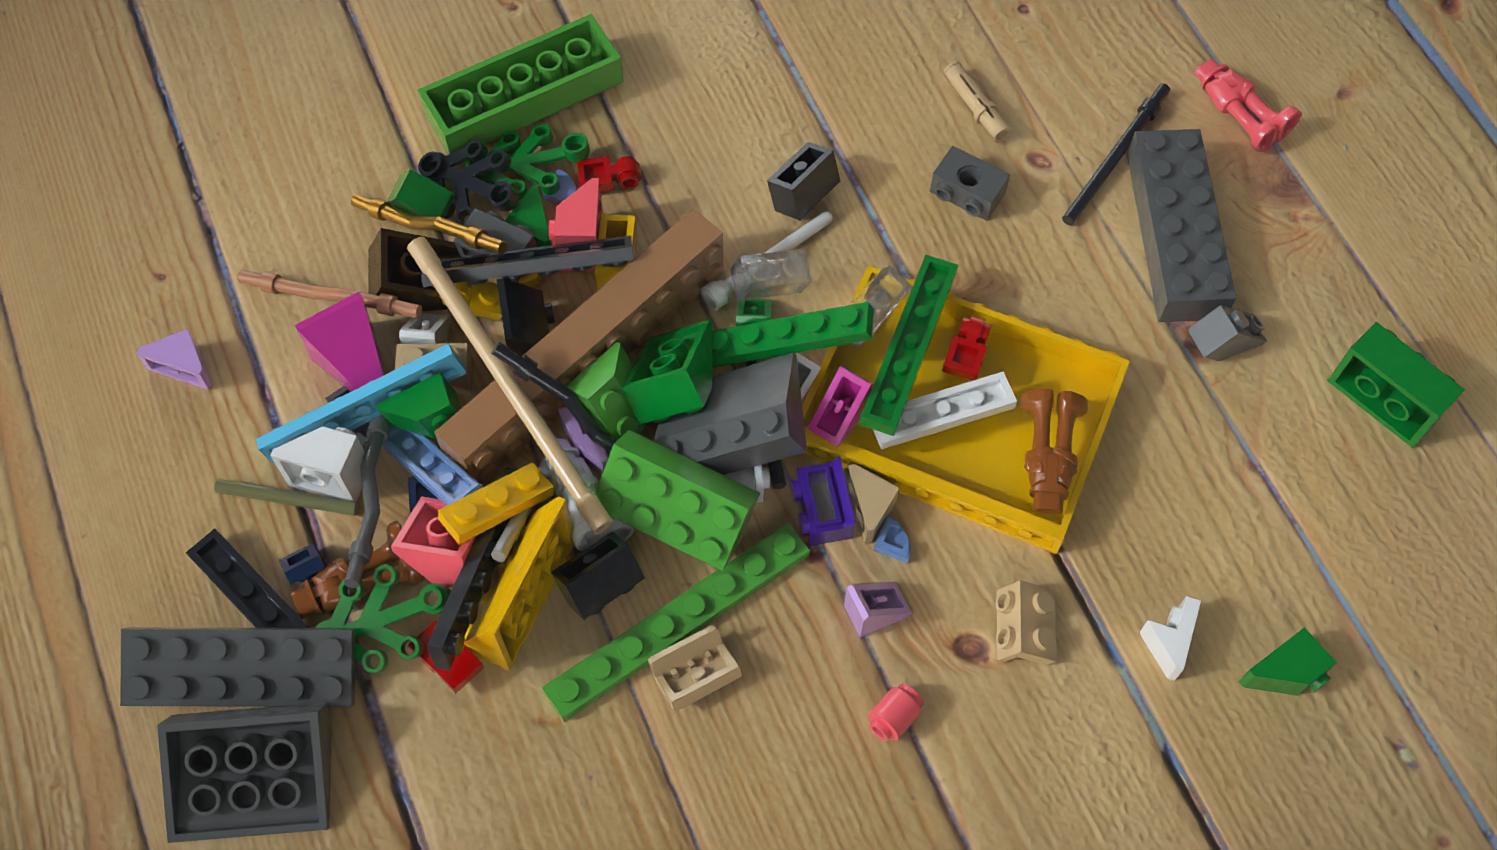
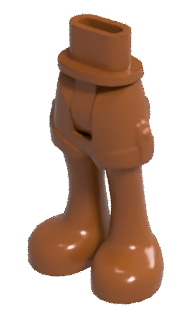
(1051, 468)
(323, 592)

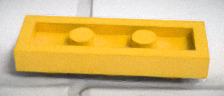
(495, 503)

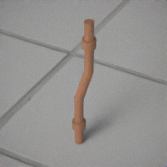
(273, 283)

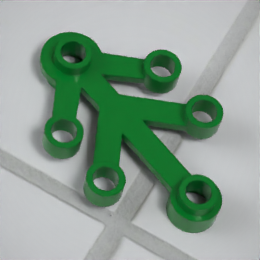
(574, 148)
(374, 621)

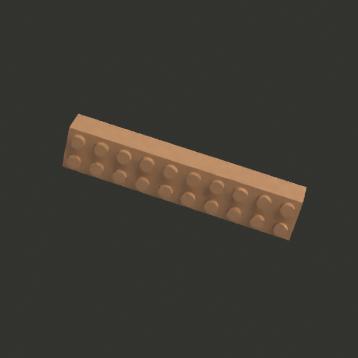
(622, 311)

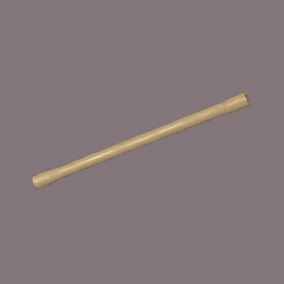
(586, 501)

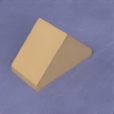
(871, 498)

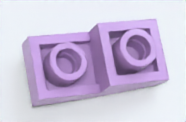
(592, 453)

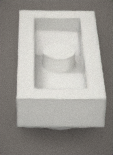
(1172, 642)

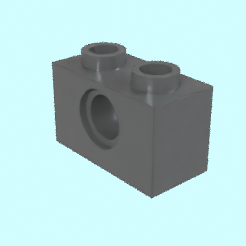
(985, 183)

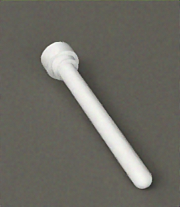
(717, 293)

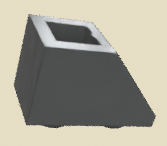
(1227, 333)

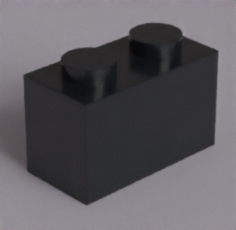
(804, 180)
(598, 575)

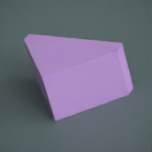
(176, 358)
(875, 606)

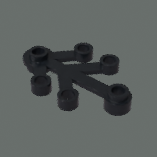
(438, 168)

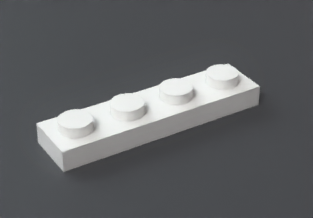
(951, 408)

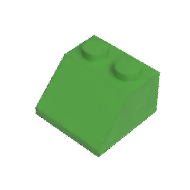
(602, 393)

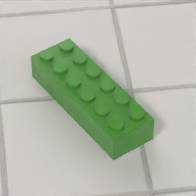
(522, 84)

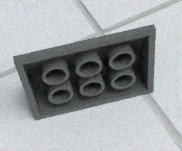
(746, 421)
(246, 772)

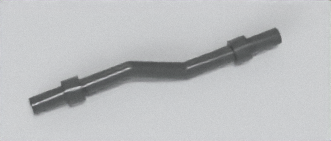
(362, 549)

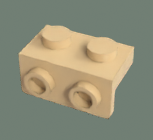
(1026, 623)
(693, 668)

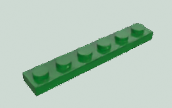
(793, 334)
(908, 346)

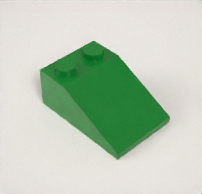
(672, 374)

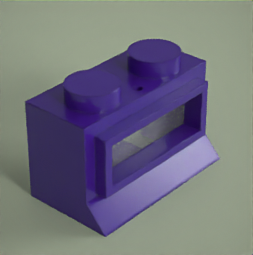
(824, 502)

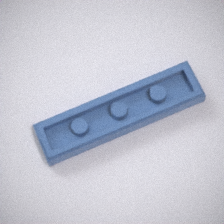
(430, 465)

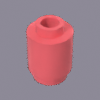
(895, 712)

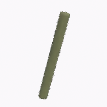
(286, 497)

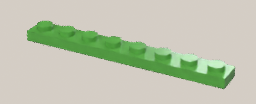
(675, 622)

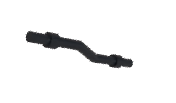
(527, 370)

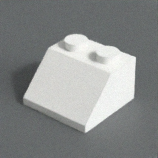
(323, 463)

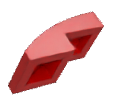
(464, 666)

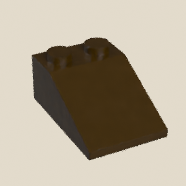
(396, 272)

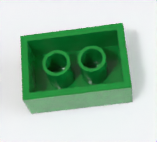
(1395, 384)

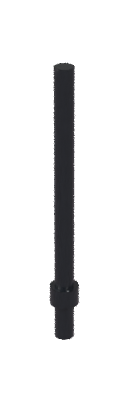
(1146, 112)

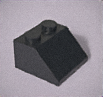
(523, 315)

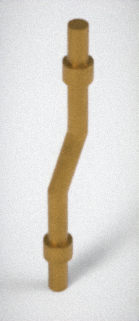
(472, 235)

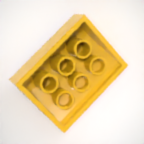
(522, 586)

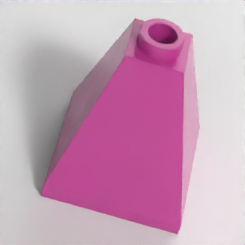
(343, 342)

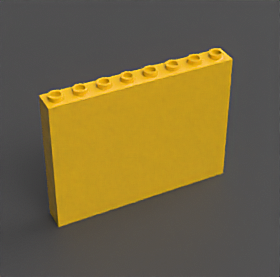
(979, 464)

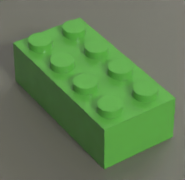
(675, 499)

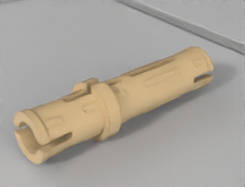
(984, 110)

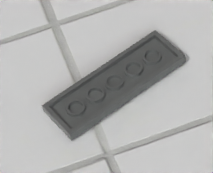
(237, 666)

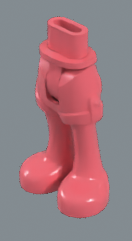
(1232, 91)

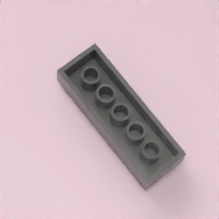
(1179, 224)

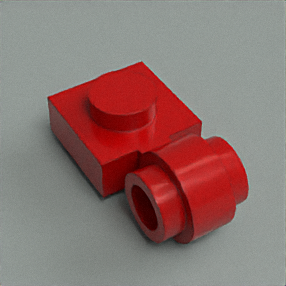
(625, 172)
(968, 349)

